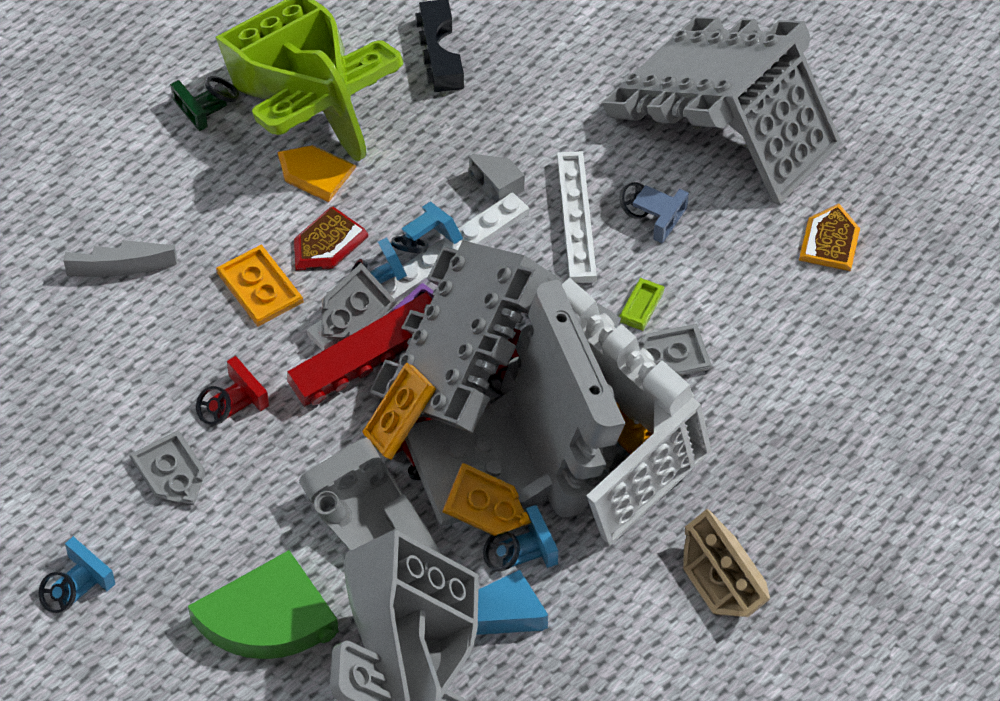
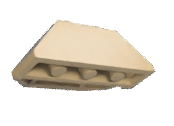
(722, 568)

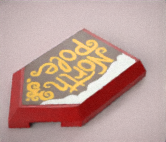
(327, 240)

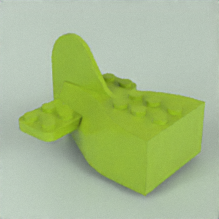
(300, 67)

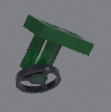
(205, 103)

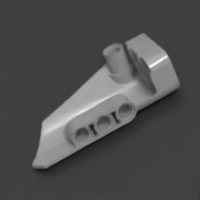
(363, 496)

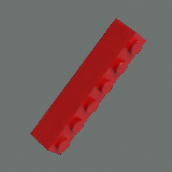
(354, 355)

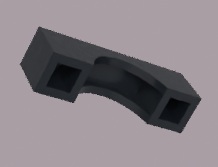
(445, 67)

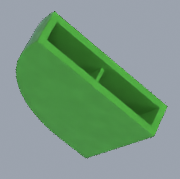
(266, 612)

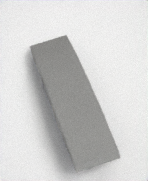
(129, 259)

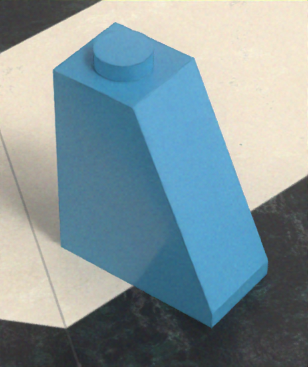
(510, 607)

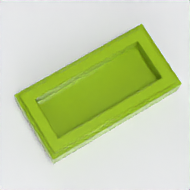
(641, 304)

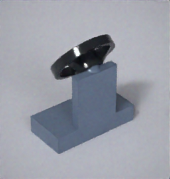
(659, 204)

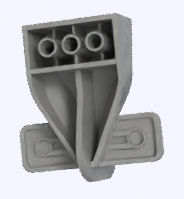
(413, 621)

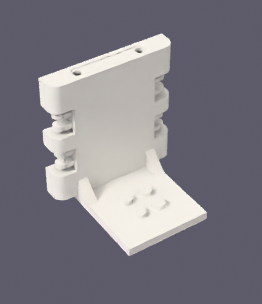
(648, 396)

